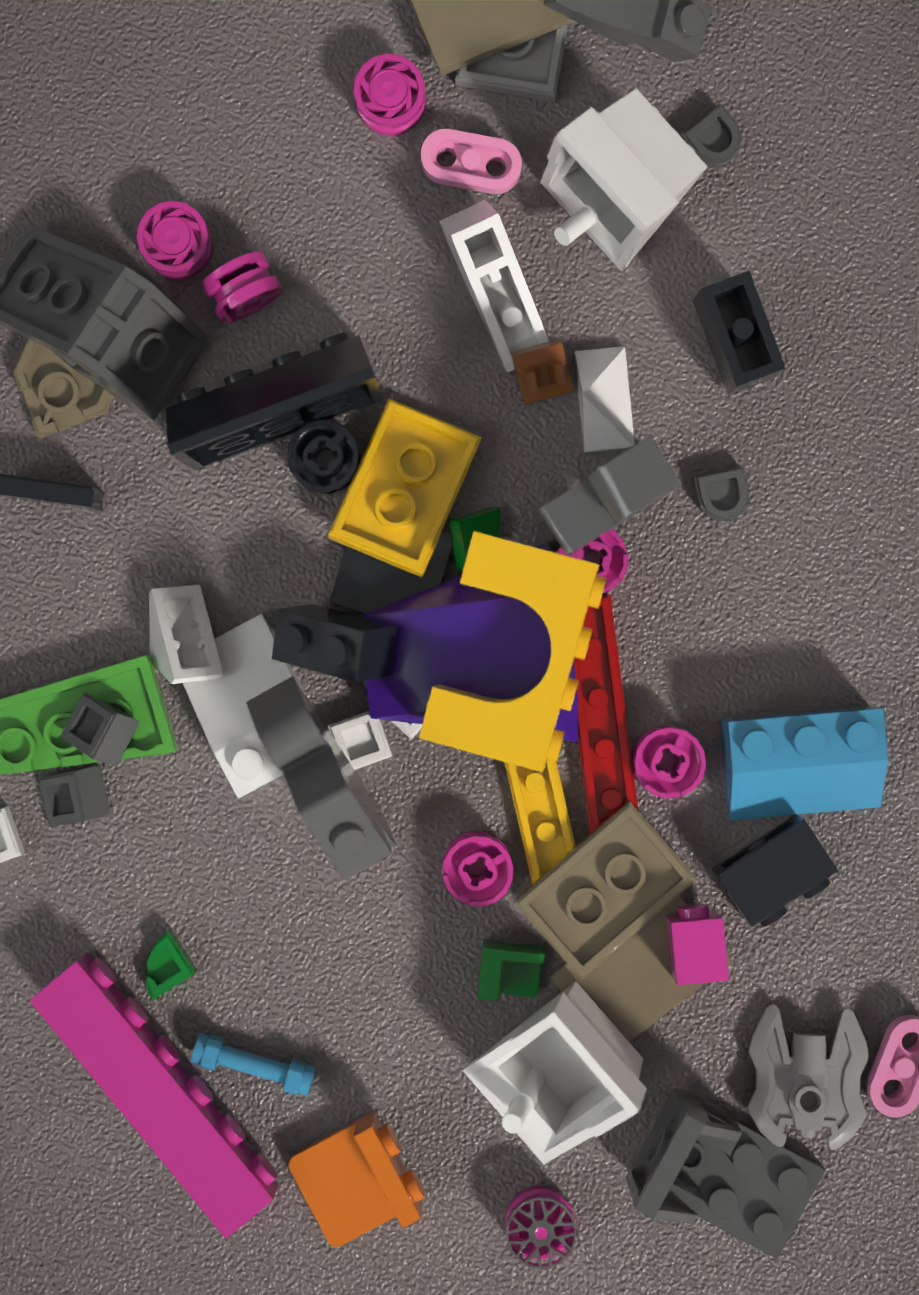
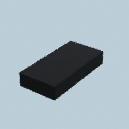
(51, 492)

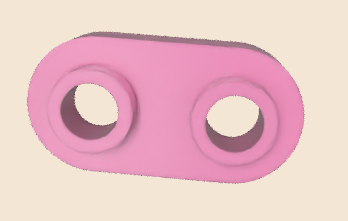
(472, 156)
(896, 1063)

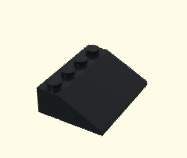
(271, 403)

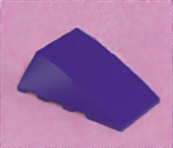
(463, 642)

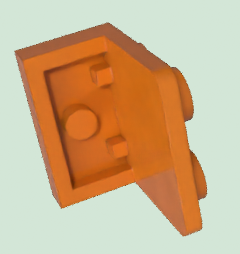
(357, 1180)

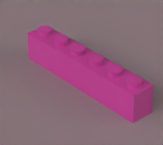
(157, 1094)

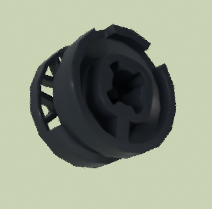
(323, 456)

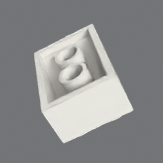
(222, 705)

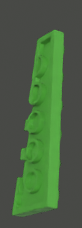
(36, 718)

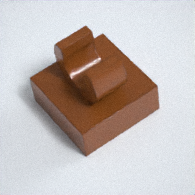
(542, 371)

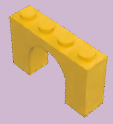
(524, 726)

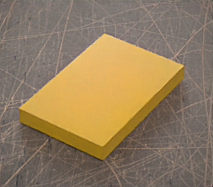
(405, 488)

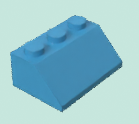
(804, 762)

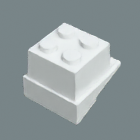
(619, 175)
(561, 1075)

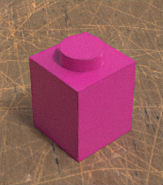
(697, 945)

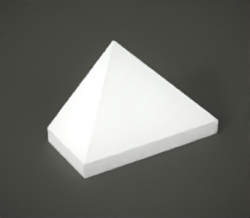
(604, 399)
(182, 635)

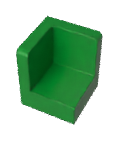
(509, 969)

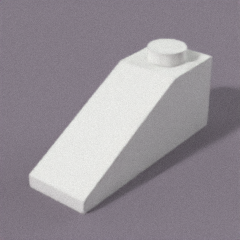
(494, 279)

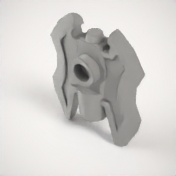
(808, 1085)

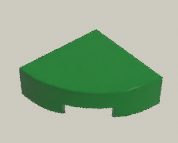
(483, 521)
(167, 965)

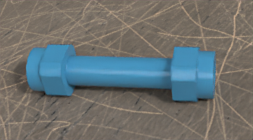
(211, 1051)

